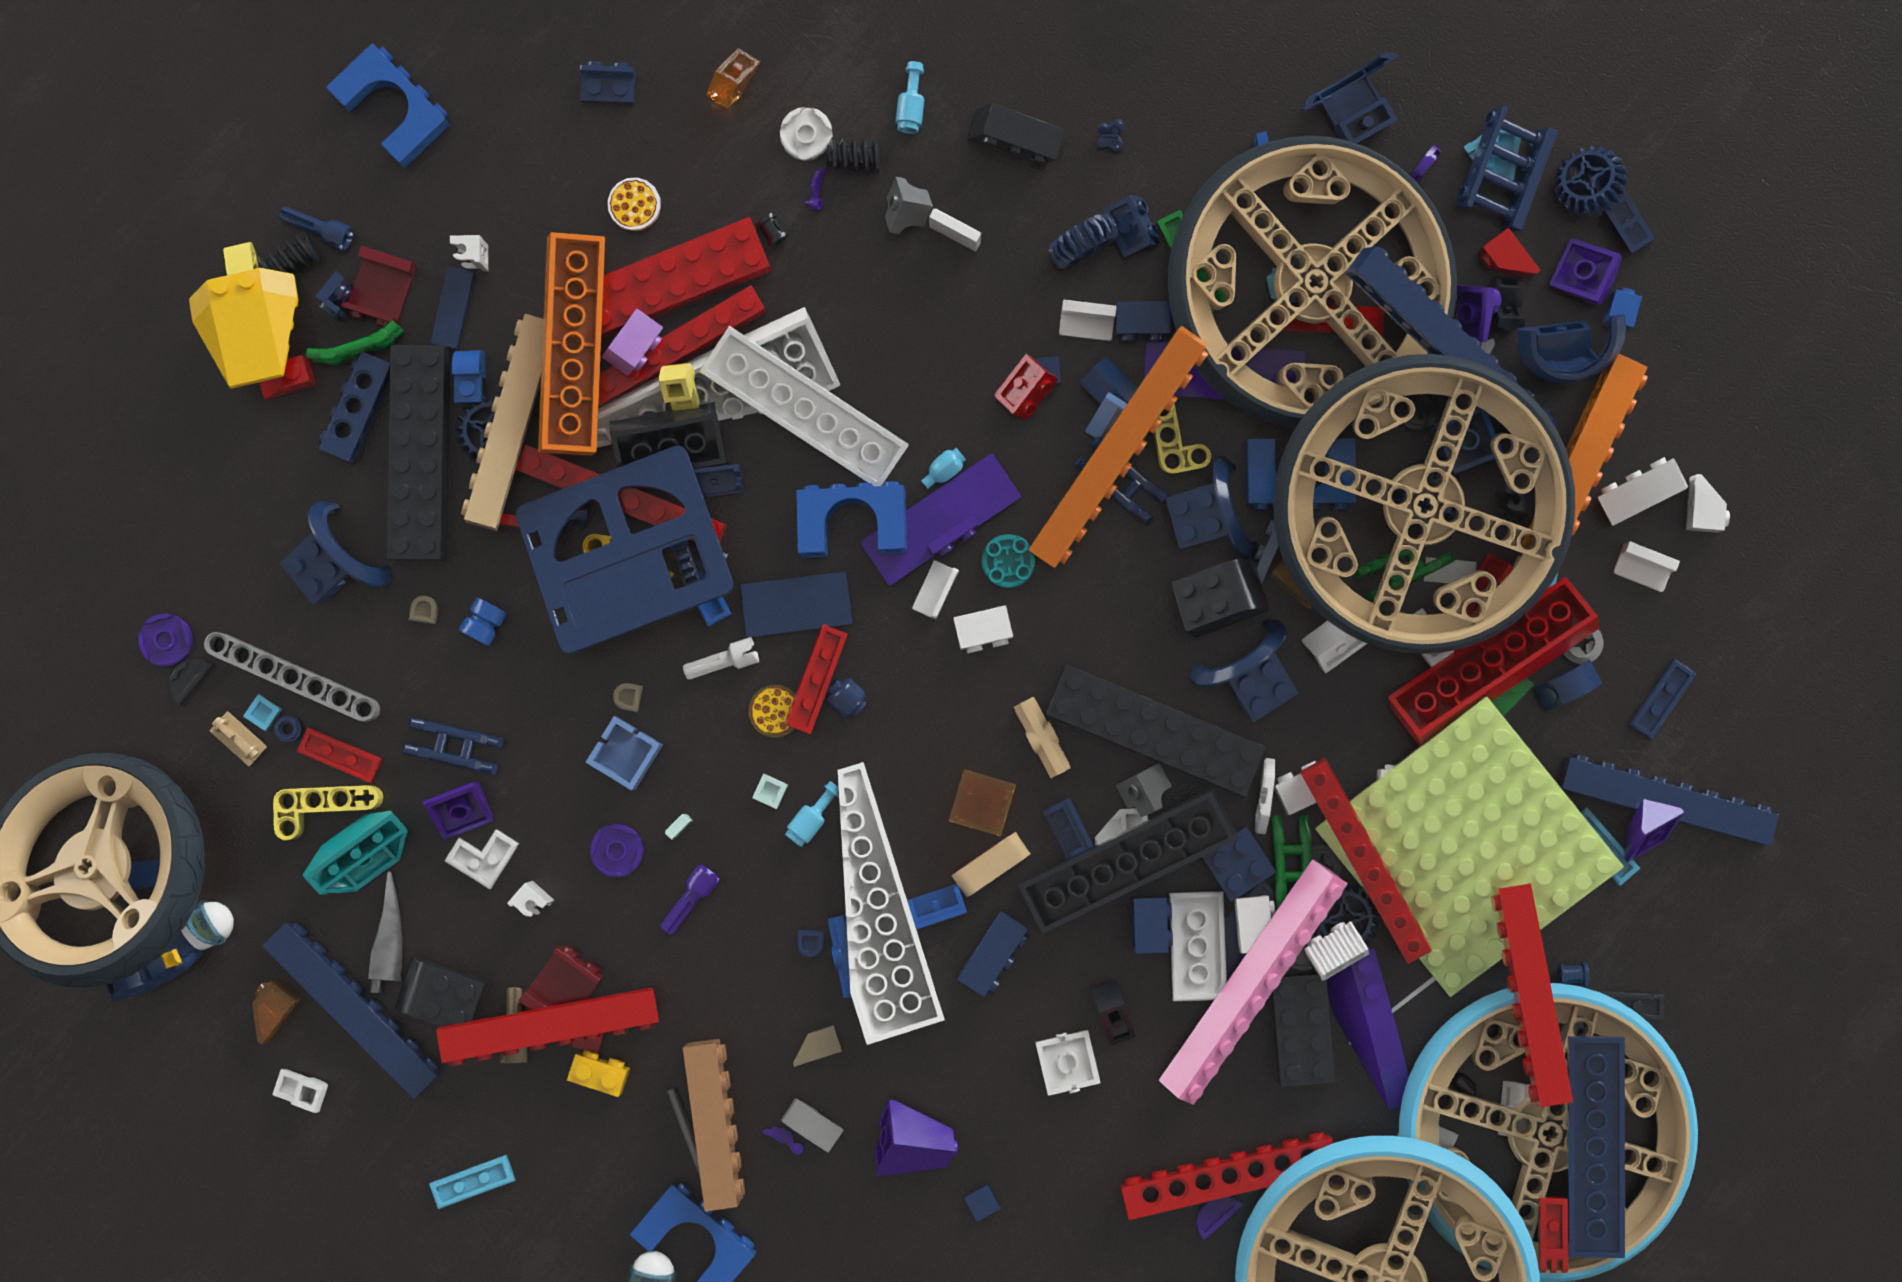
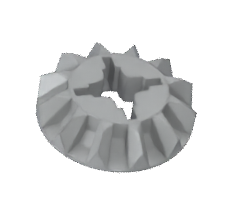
(1592, 649)

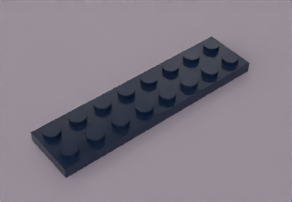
(1596, 1147)

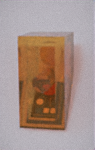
(732, 78)
(271, 1008)

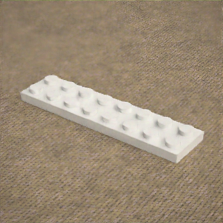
(803, 407)

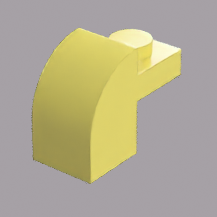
(679, 386)

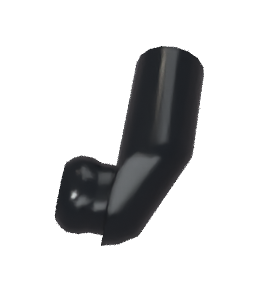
(1465, 1085)

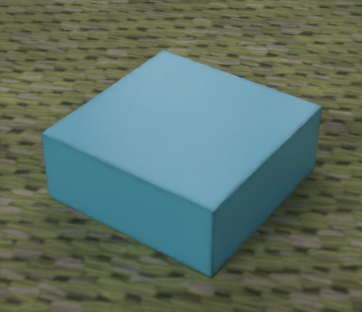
(262, 712)

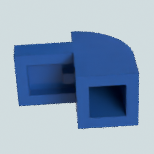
(468, 373)

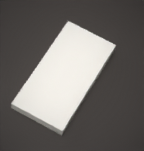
(1198, 945)

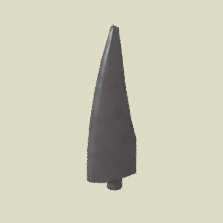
(387, 946)

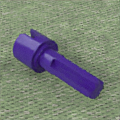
(699, 885)

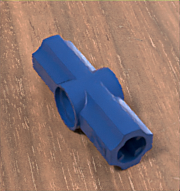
(838, 933)

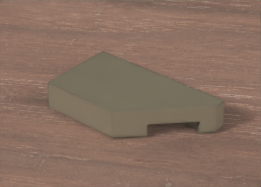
(818, 1045)

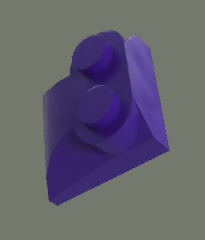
(1586, 271)
(1475, 309)

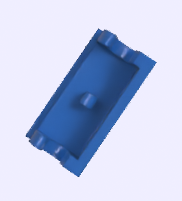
(936, 906)

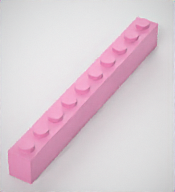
(1253, 982)

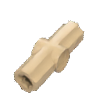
(1042, 737)

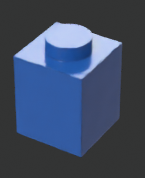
(1623, 302)

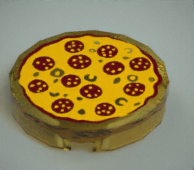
(770, 709)

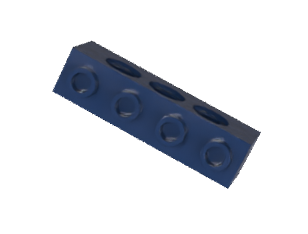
(359, 422)

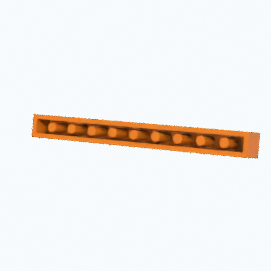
(1118, 447)

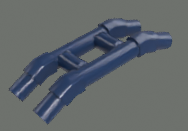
(1125, 497)
(444, 731)

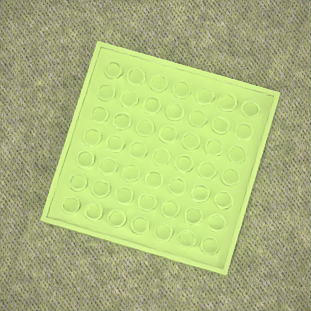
(1472, 819)

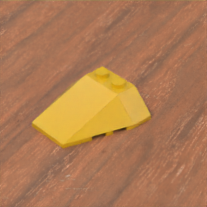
(247, 323)

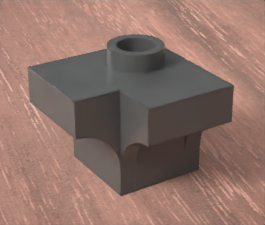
(906, 206)
(1145, 790)

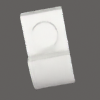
(300, 1090)

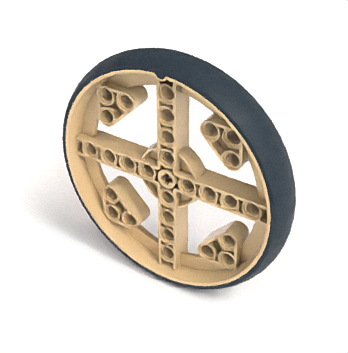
(1192, 250)
(1499, 605)

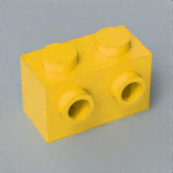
(598, 1073)

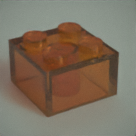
(982, 802)

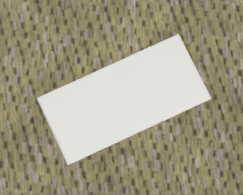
(1450, 572)

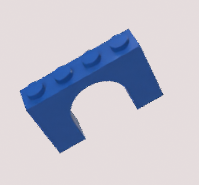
(374, 70)
(1262, 475)
(817, 506)
(679, 1207)

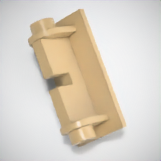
(237, 738)

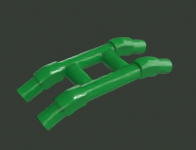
(378, 341)
(1396, 581)
(1281, 850)

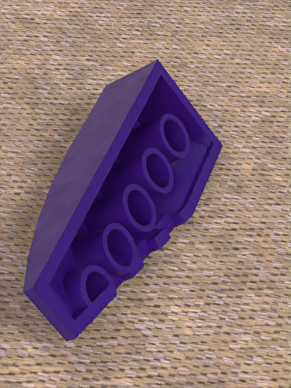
(1367, 1019)

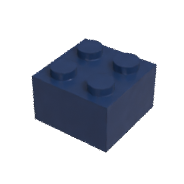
(1475, 445)
(1238, 865)
(1149, 924)

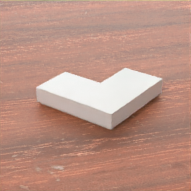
(483, 865)

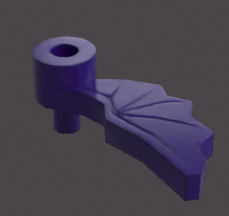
(815, 202)
(785, 1136)

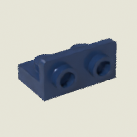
(607, 83)
(1133, 225)
(334, 292)

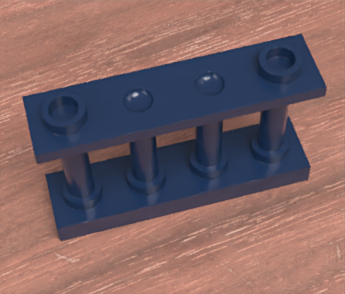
(1531, 167)

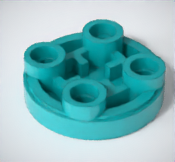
(1008, 561)

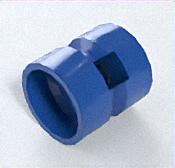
(483, 620)

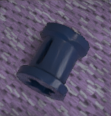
(1573, 974)

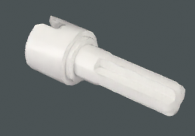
(735, 656)

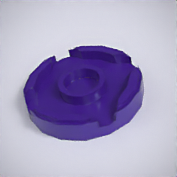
(165, 640)
(616, 850)

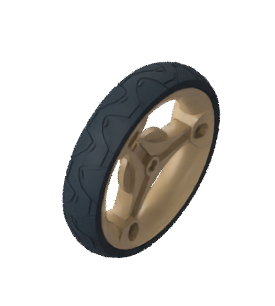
(96, 869)

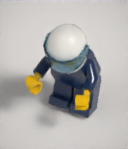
(207, 927)

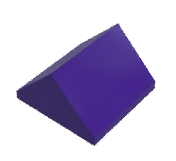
(459, 810)
(1649, 827)

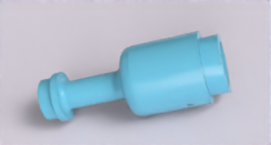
(910, 104)
(810, 819)

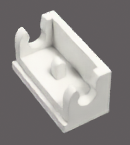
(472, 249)
(528, 897)

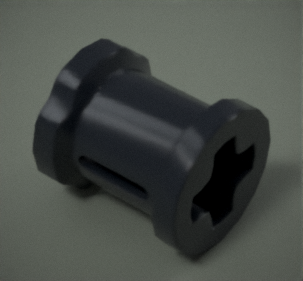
(772, 229)

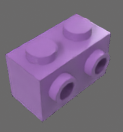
(632, 342)

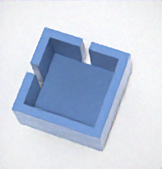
(625, 755)

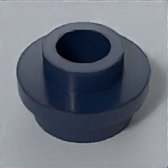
(280, 725)

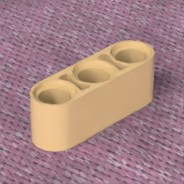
(991, 864)

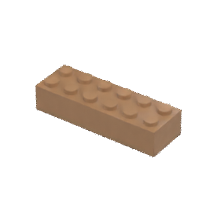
(712, 1124)

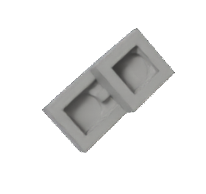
(812, 1125)

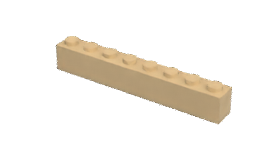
(508, 428)

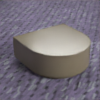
(424, 610)
(628, 696)

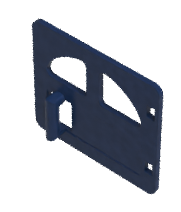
(628, 579)

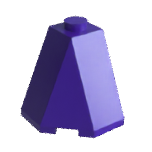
(912, 1142)

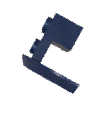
(1355, 104)
(1565, 349)
(1209, 514)
(321, 564)
(1256, 679)

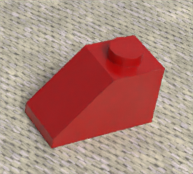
(1508, 256)
(296, 376)

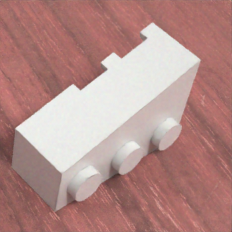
(1642, 490)

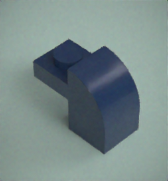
(1568, 686)

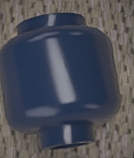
(846, 697)

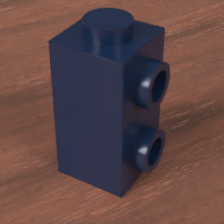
(1107, 378)

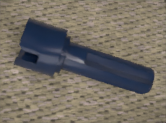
(332, 232)

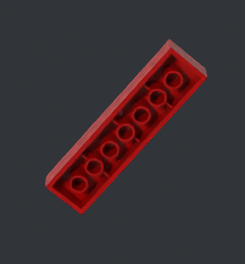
(683, 275)
(1494, 664)

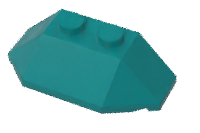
(357, 854)

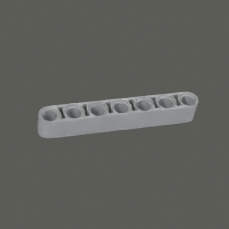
(279, 676)

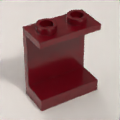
(380, 287)
(562, 981)

